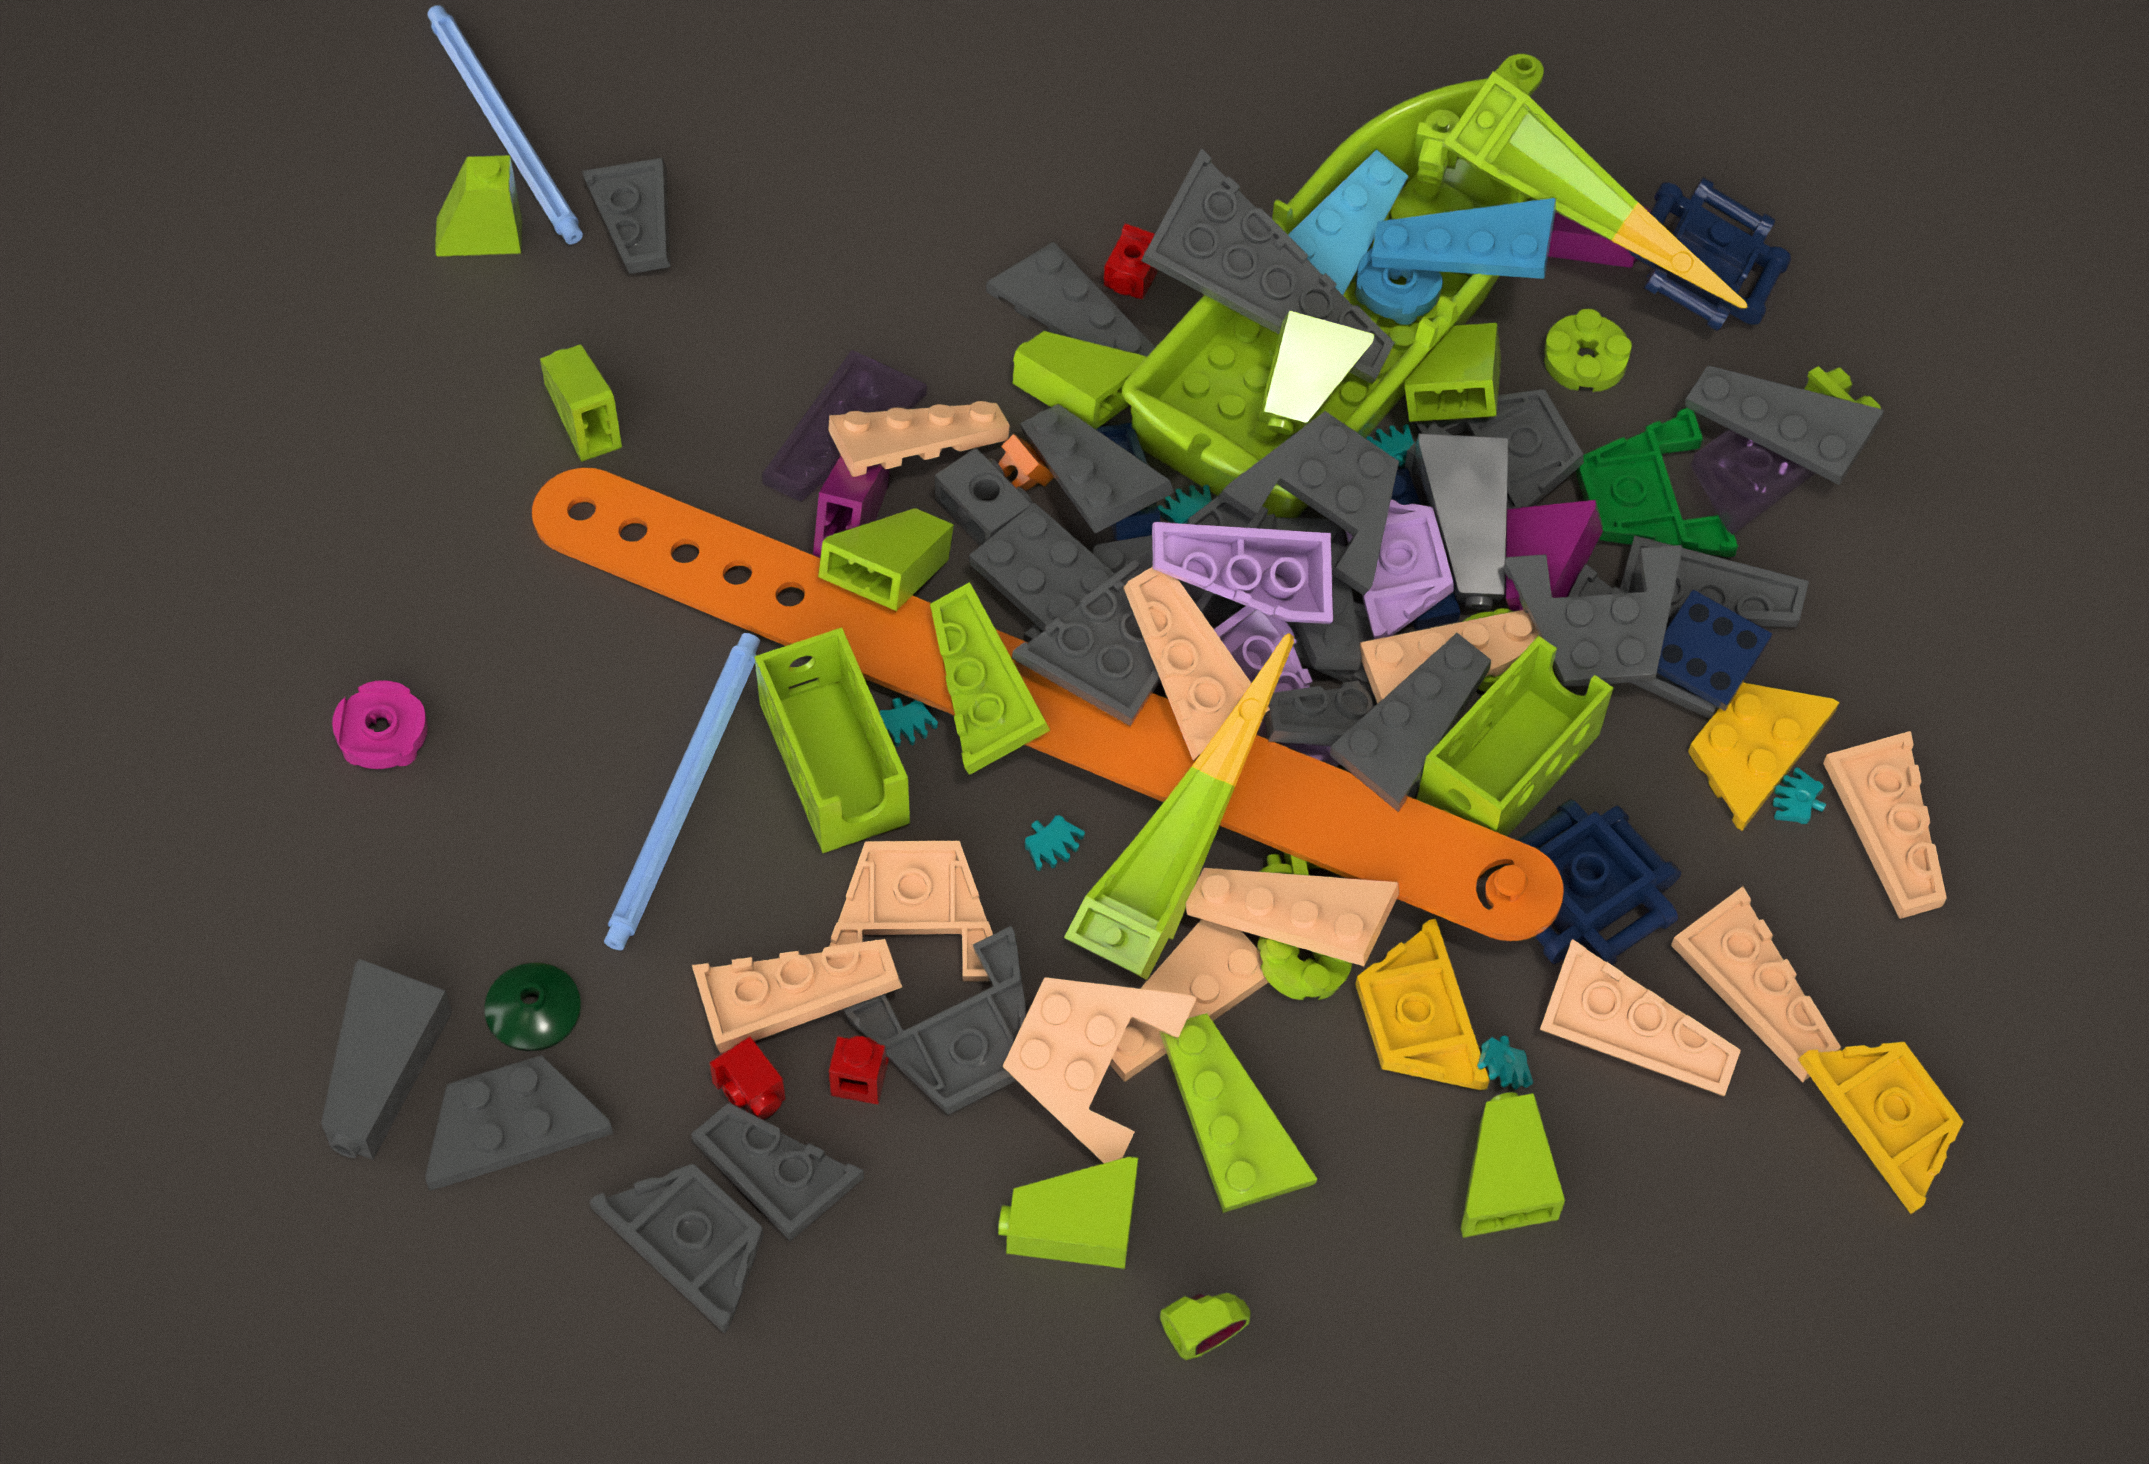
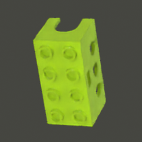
(833, 740)
(1513, 743)

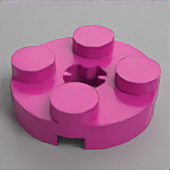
(386, 748)

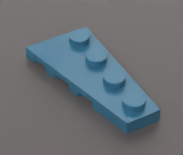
(1473, 241)

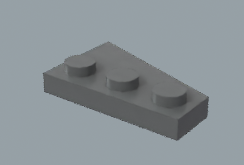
(635, 211)
(775, 1172)

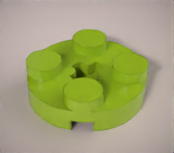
(1592, 332)
(1301, 978)

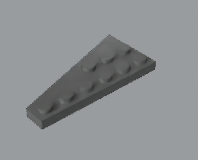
(1249, 263)
(1099, 644)

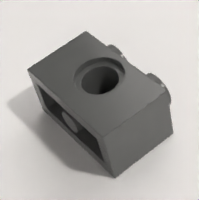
(967, 482)

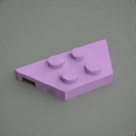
(1409, 571)

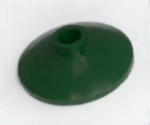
(536, 1024)

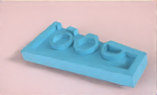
(1347, 220)

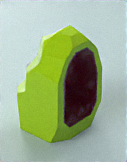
(1203, 1322)

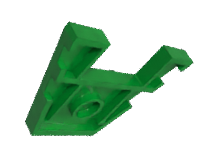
(1637, 495)

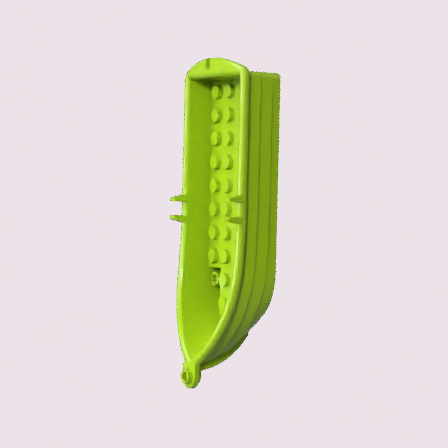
(1206, 380)

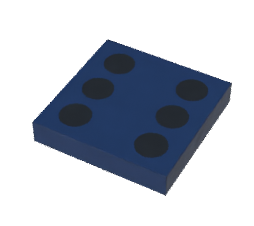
(1710, 649)

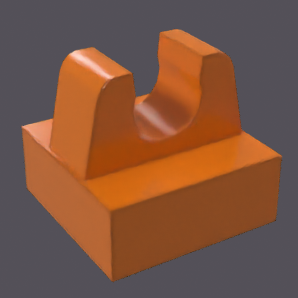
(1024, 458)

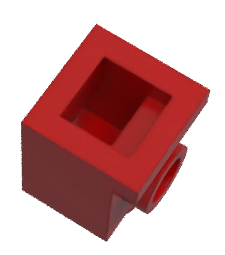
(1124, 268)
(858, 1060)
(748, 1079)

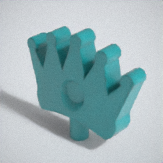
(1396, 444)
(1186, 506)
(906, 720)
(1797, 797)
(1052, 841)
(1505, 1062)

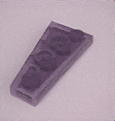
(810, 450)

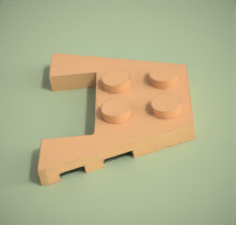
(915, 892)
(1071, 1043)

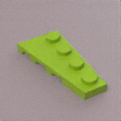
(986, 689)
(1235, 1127)

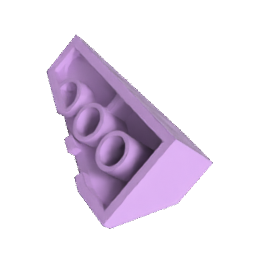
(1261, 568)
(1251, 641)

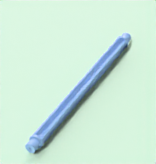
(505, 125)
(681, 792)

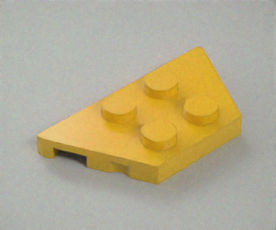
(1757, 744)
(1420, 1013)
(1890, 1111)

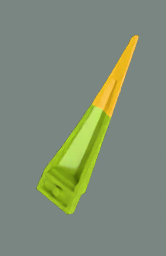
(1529, 152)
(1146, 888)

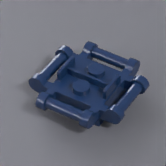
(1721, 248)
(1604, 876)

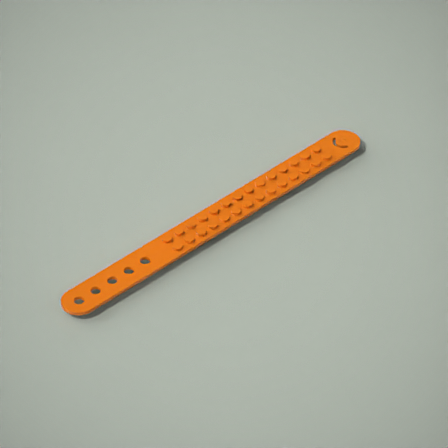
(1279, 796)

